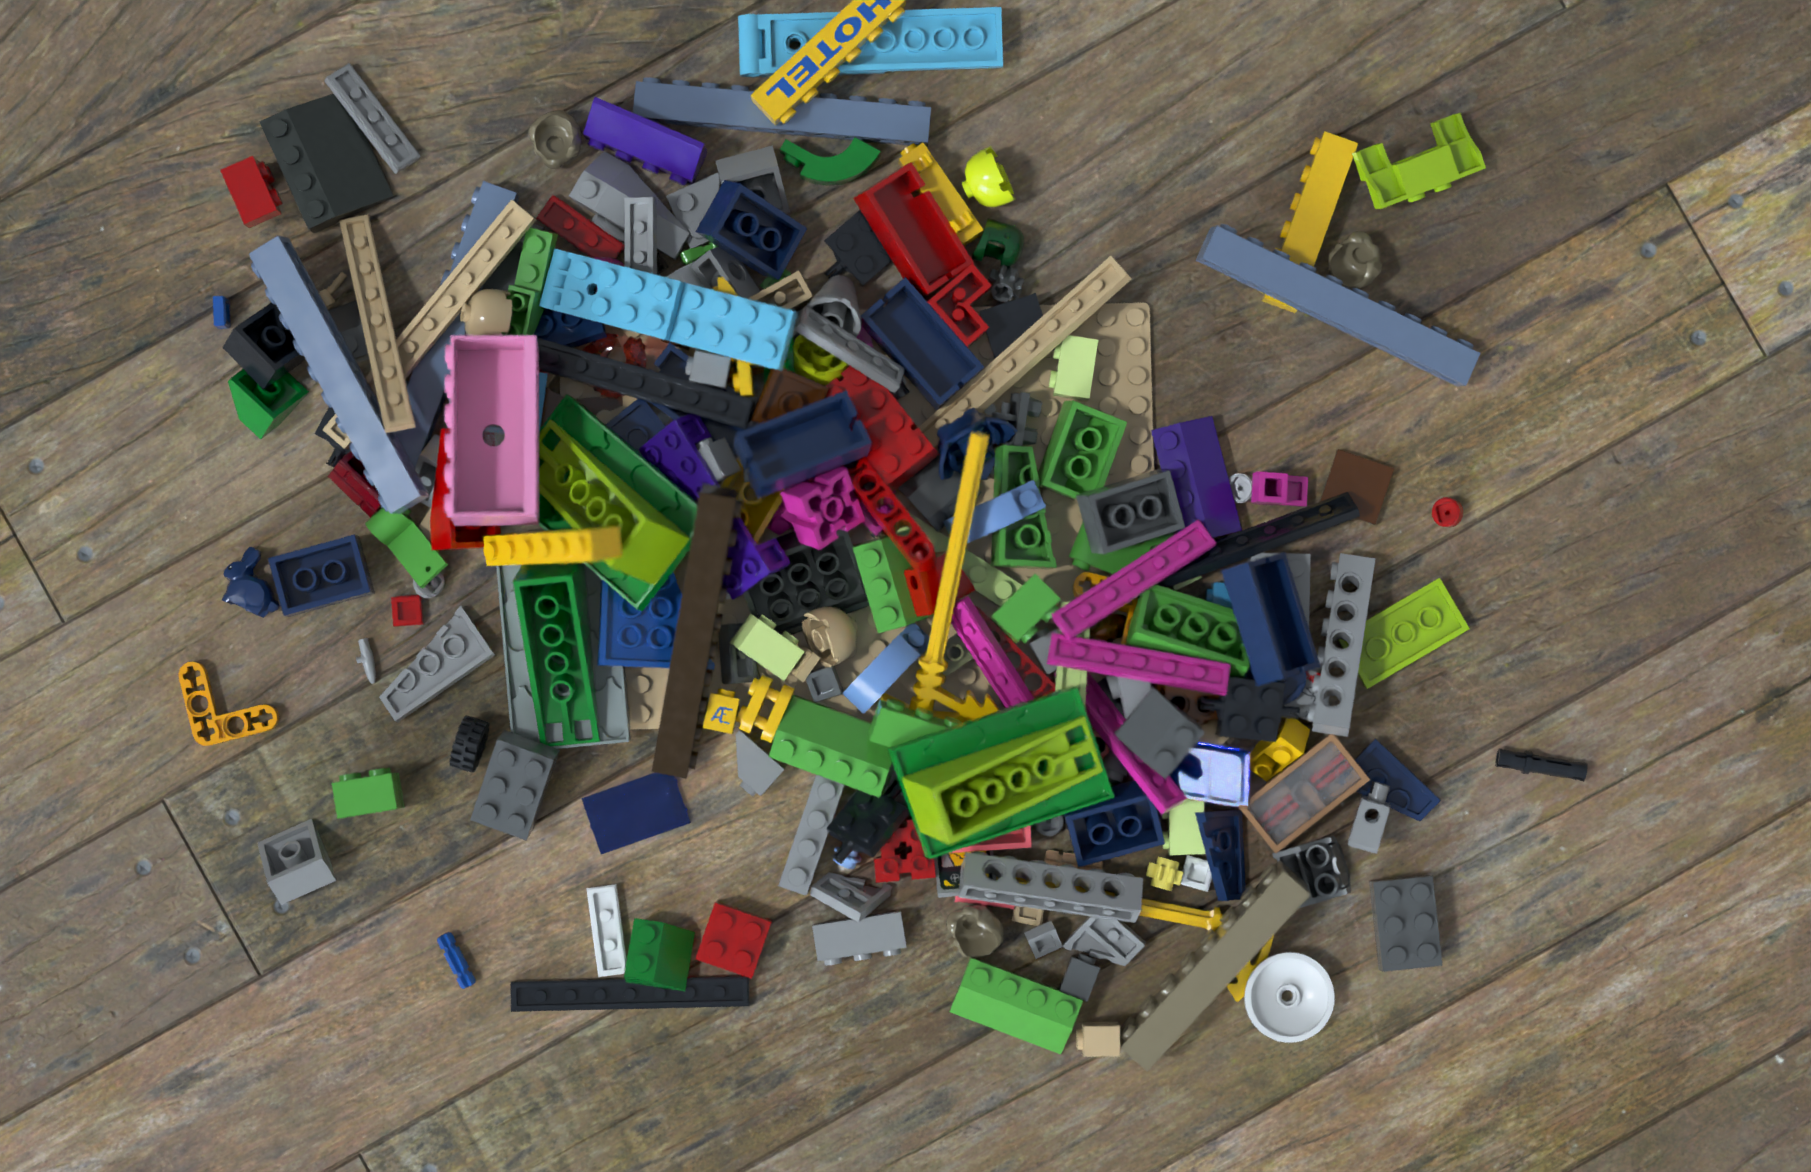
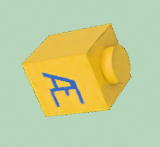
(722, 711)

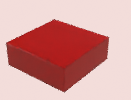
(407, 610)

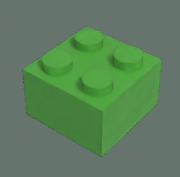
(1025, 609)
(368, 794)

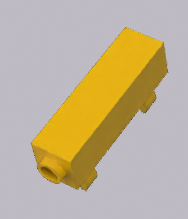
(943, 191)

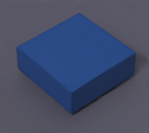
(221, 312)

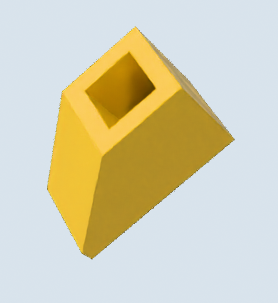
(1272, 757)

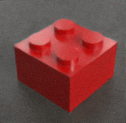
(733, 939)

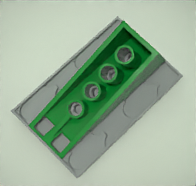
(552, 657)

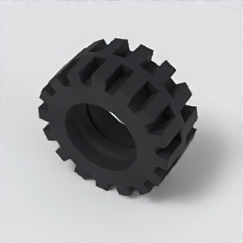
(469, 743)

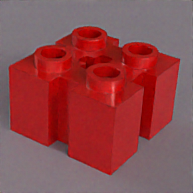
(890, 864)

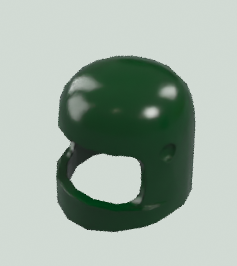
(1003, 234)

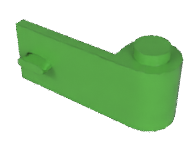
(407, 544)

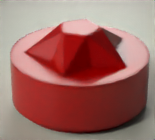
(1447, 512)

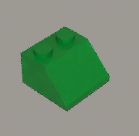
(659, 955)

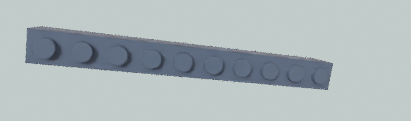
(819, 118)
(1338, 306)
(338, 375)
(427, 381)

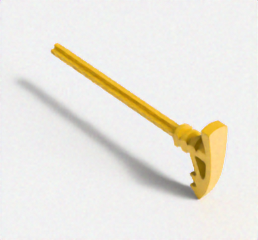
(933, 663)
(1191, 917)

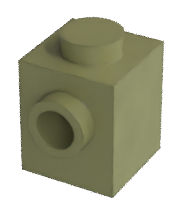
(955, 654)

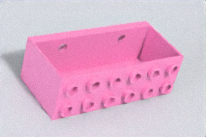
(489, 385)

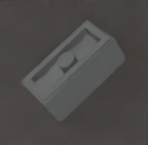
(735, 665)

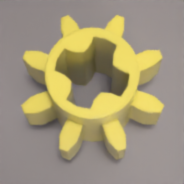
(1164, 873)

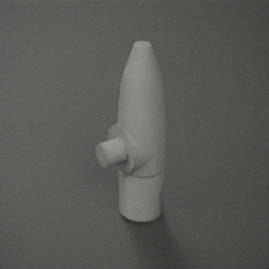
(609, 227)
(367, 659)

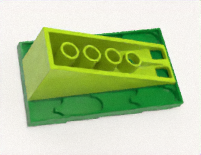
(601, 481)
(1001, 772)

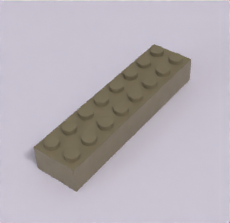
(1213, 965)

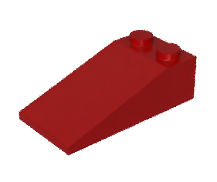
(442, 529)

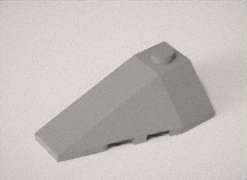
(603, 191)

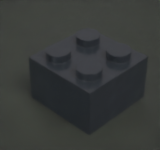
(263, 347)

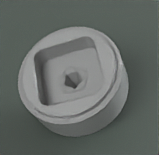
(1241, 487)
(432, 589)
(1051, 826)

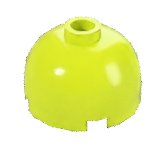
(987, 180)
(815, 362)

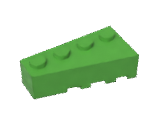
(1028, 539)

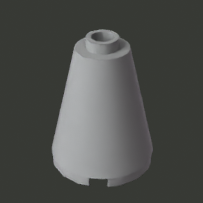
(838, 304)

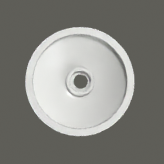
(1310, 1000)

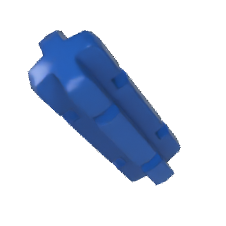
(456, 960)

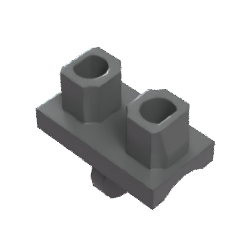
(1016, 414)

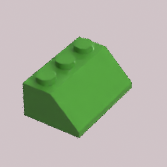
(1080, 450)
(885, 583)

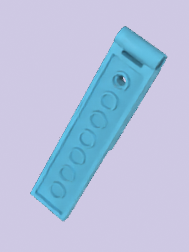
(913, 43)
(668, 309)

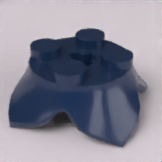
(956, 436)

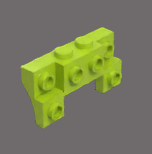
(1427, 170)

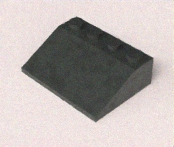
(326, 161)
(809, 582)

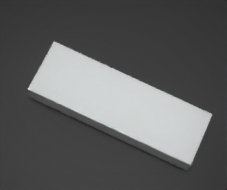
(607, 930)

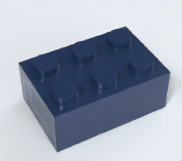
(751, 229)
(321, 575)
(1114, 826)

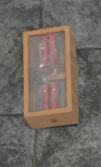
(1304, 792)

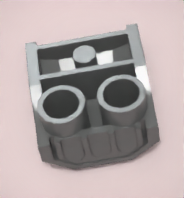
(933, 496)
(1320, 867)

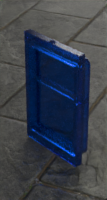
(1214, 775)
(635, 811)

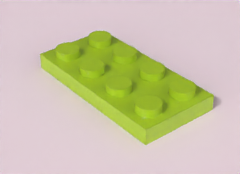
(1408, 632)

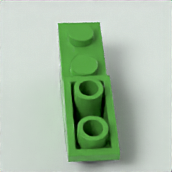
(530, 281)

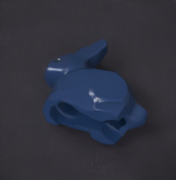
(246, 588)

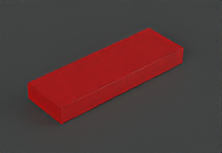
(578, 230)

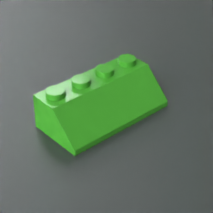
(1187, 627)
(832, 746)
(1016, 1005)

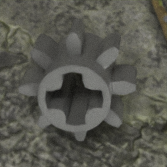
(1005, 283)

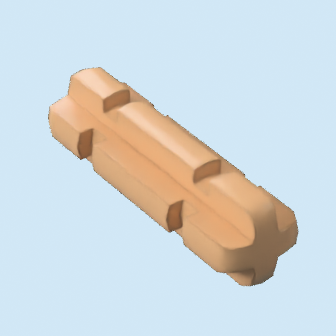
(1053, 858)

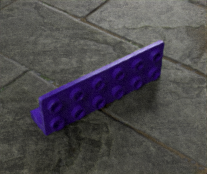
(678, 458)

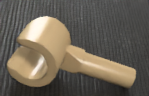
(326, 293)

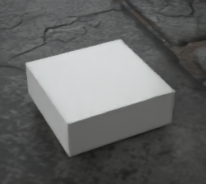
(1196, 873)

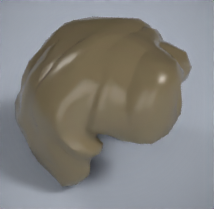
(555, 138)
(1355, 261)
(975, 930)

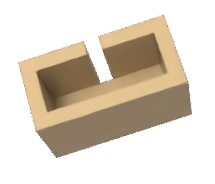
(1099, 1039)

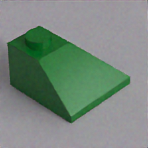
(265, 408)

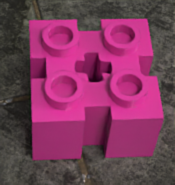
(823, 507)

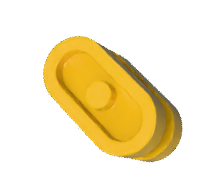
(760, 691)

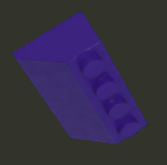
(644, 141)
(1198, 474)

